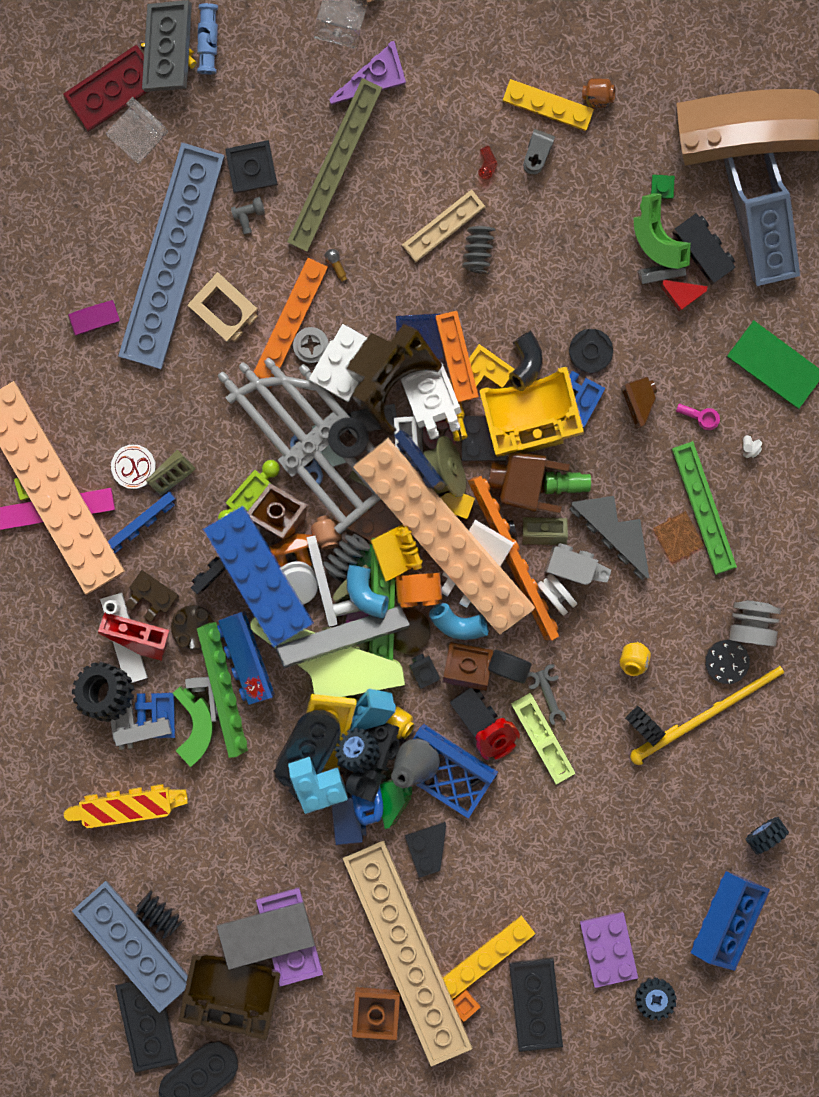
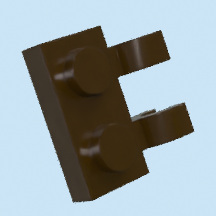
(152, 591)

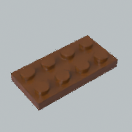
(375, 521)

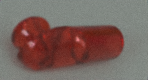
(489, 164)

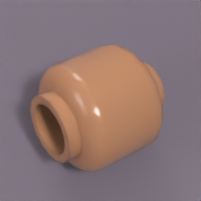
(325, 532)

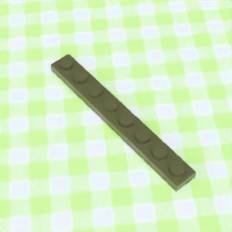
(334, 164)

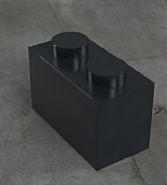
(473, 710)

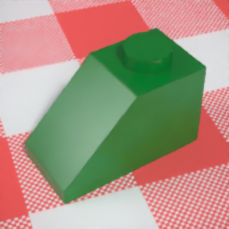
(394, 802)

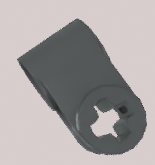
(538, 148)

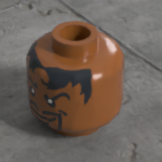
(599, 93)

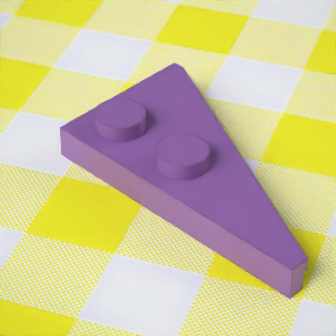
(383, 71)

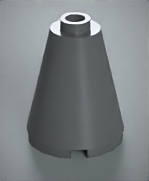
(415, 763)

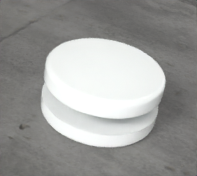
(302, 580)
(556, 593)

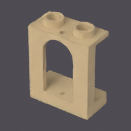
(227, 332)

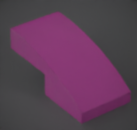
(93, 317)

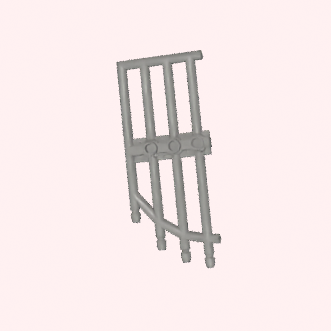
(309, 445)

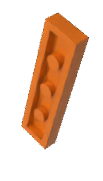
(456, 356)

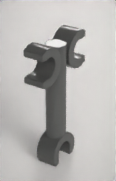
(542, 677)

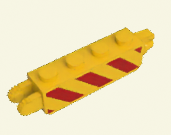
(127, 807)

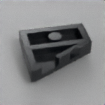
(427, 848)

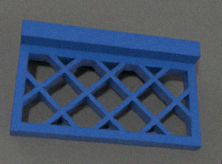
(459, 758)

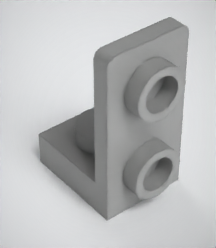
(198, 684)

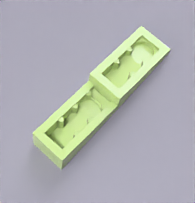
(543, 738)

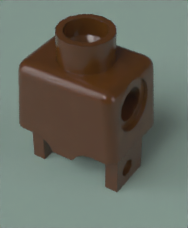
(523, 481)

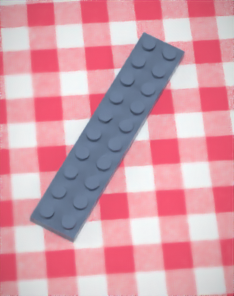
(171, 256)

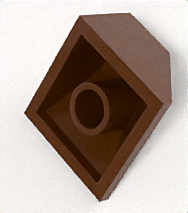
(640, 399)
(278, 512)

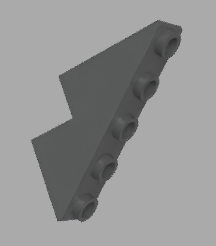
(623, 536)

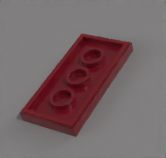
(108, 89)

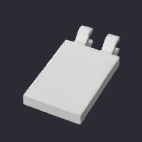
(432, 399)
(492, 542)

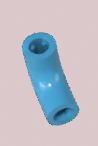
(362, 596)
(456, 626)

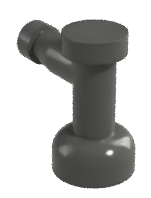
(241, 213)

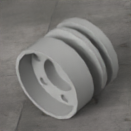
(754, 623)

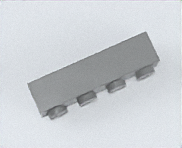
(142, 732)

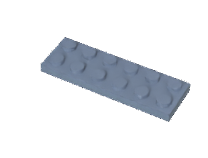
(132, 946)

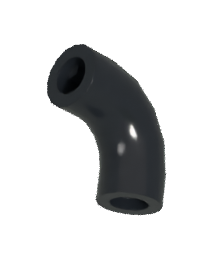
(530, 363)

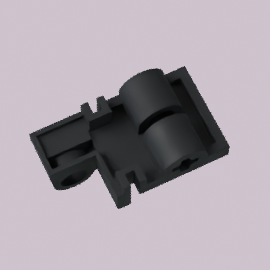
(367, 783)

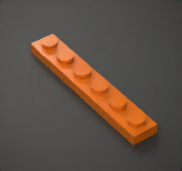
(291, 317)

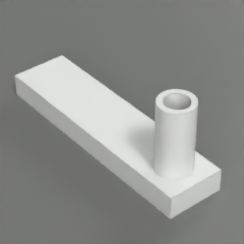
(331, 610)
(128, 660)

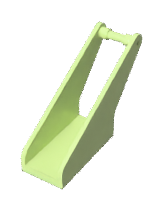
(346, 670)

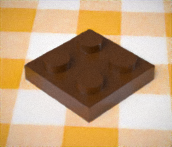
(467, 666)

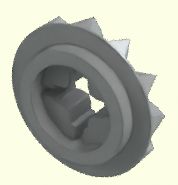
(302, 338)

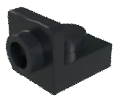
(424, 670)

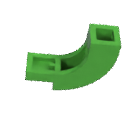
(655, 240)
(202, 729)

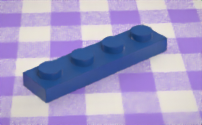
(146, 518)

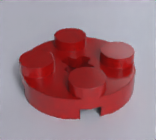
(487, 738)

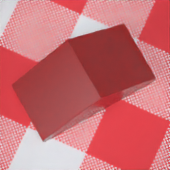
(682, 293)

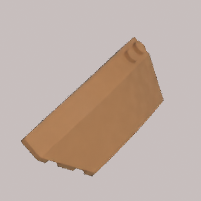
(748, 124)

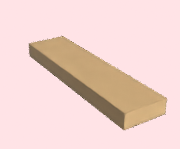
(443, 226)

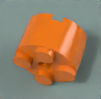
(419, 588)

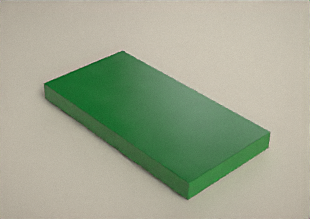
(775, 364)

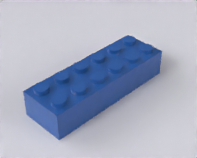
(258, 576)

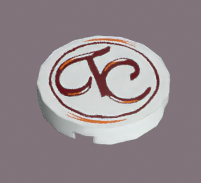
(132, 466)

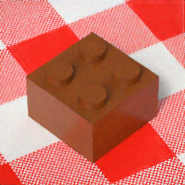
(376, 1013)

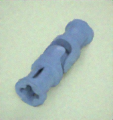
(207, 41)

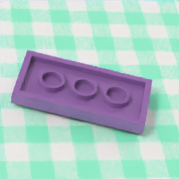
(297, 964)

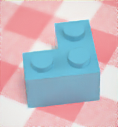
(314, 789)

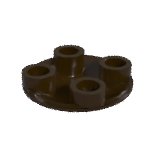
(185, 625)
(415, 636)

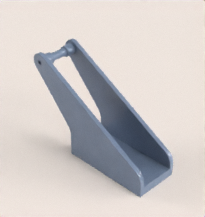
(766, 227)

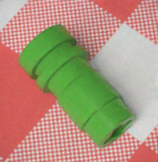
(566, 482)

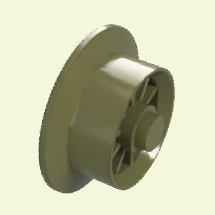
(449, 466)

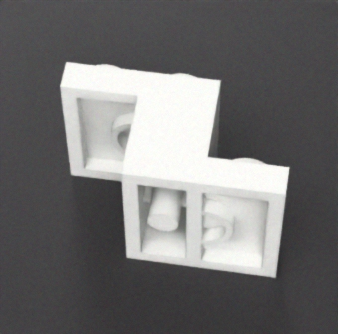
(331, 370)

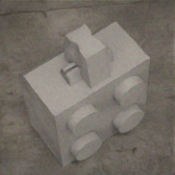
(575, 566)

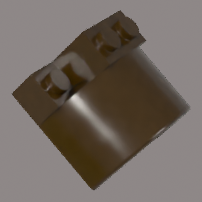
(383, 363)
(229, 996)

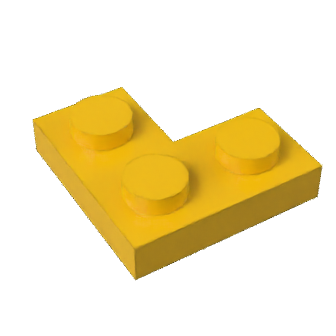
(489, 365)

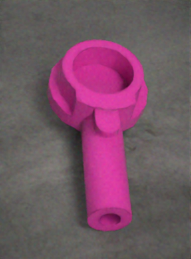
(707, 418)

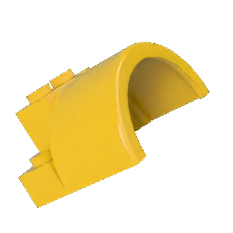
(532, 415)

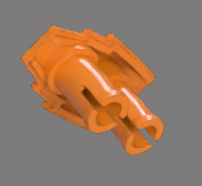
(296, 544)

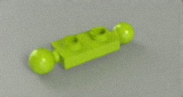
(251, 488)

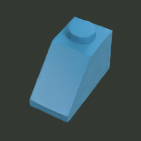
(373, 709)

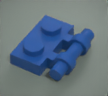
(587, 396)
(162, 706)

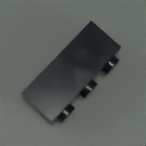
(705, 248)

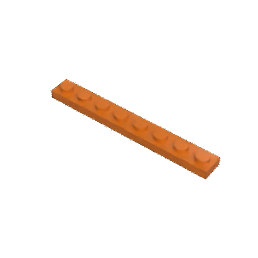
(517, 565)

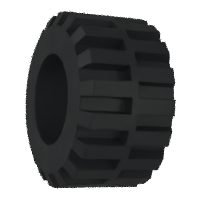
(87, 691)

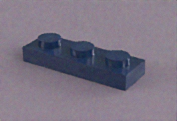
(419, 461)

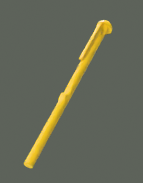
(675, 732)

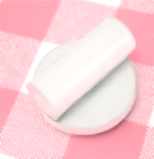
(751, 448)

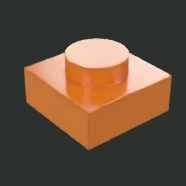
(466, 1005)

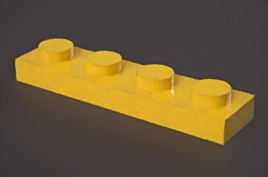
(548, 105)

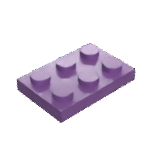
(608, 949)

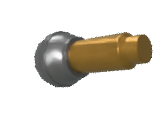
(332, 256)

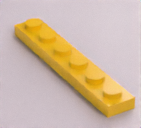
(488, 956)

